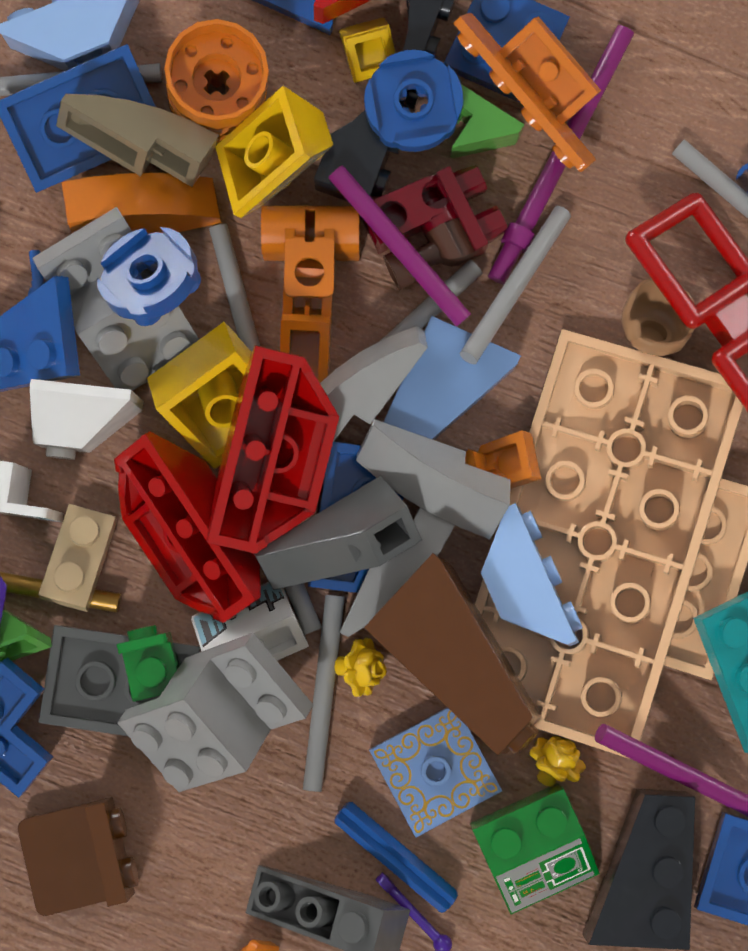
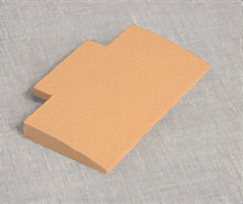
(626, 483)

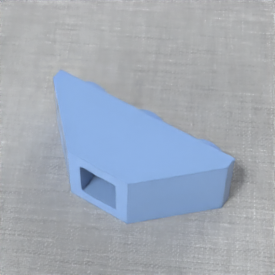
(69, 30)
(525, 582)

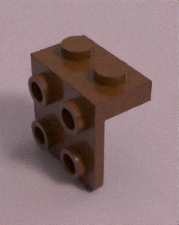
(78, 857)

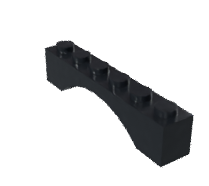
(356, 143)

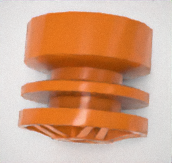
(216, 55)

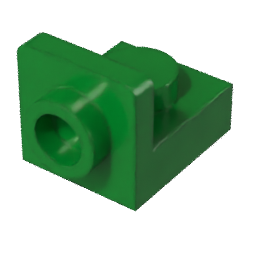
(148, 661)

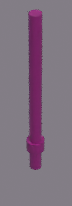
(519, 234)

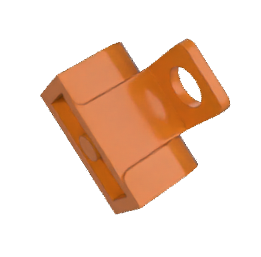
(310, 233)

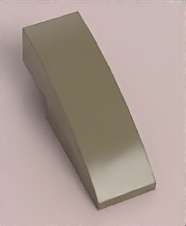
(138, 134)

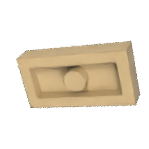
(78, 558)

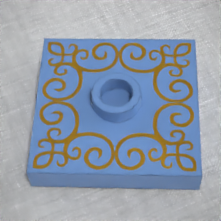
(435, 771)

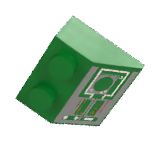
(535, 848)

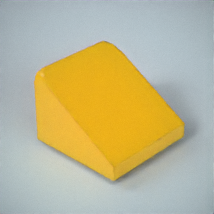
(366, 47)

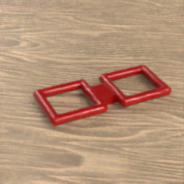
(724, 310)

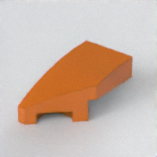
(508, 457)

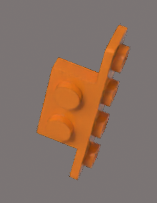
(540, 77)

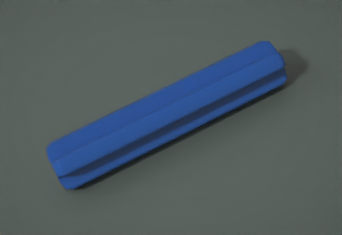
(396, 857)

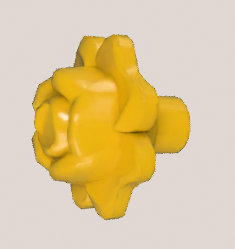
(361, 667)
(557, 760)

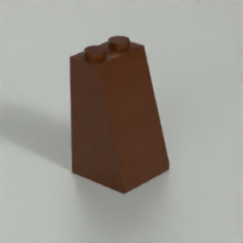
(452, 652)

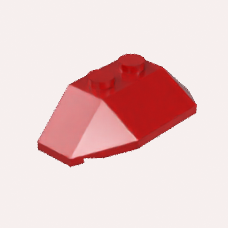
(272, 453)
(168, 510)

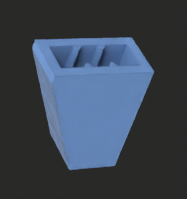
(443, 384)

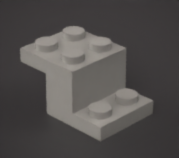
(118, 344)
(215, 713)

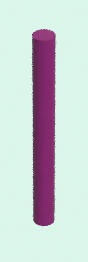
(399, 245)
(672, 768)

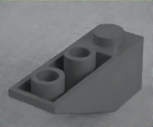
(342, 539)
(327, 911)

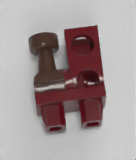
(442, 212)

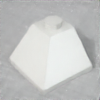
(78, 415)

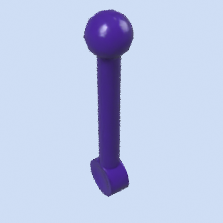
(440, 942)

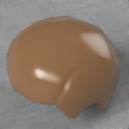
(652, 321)

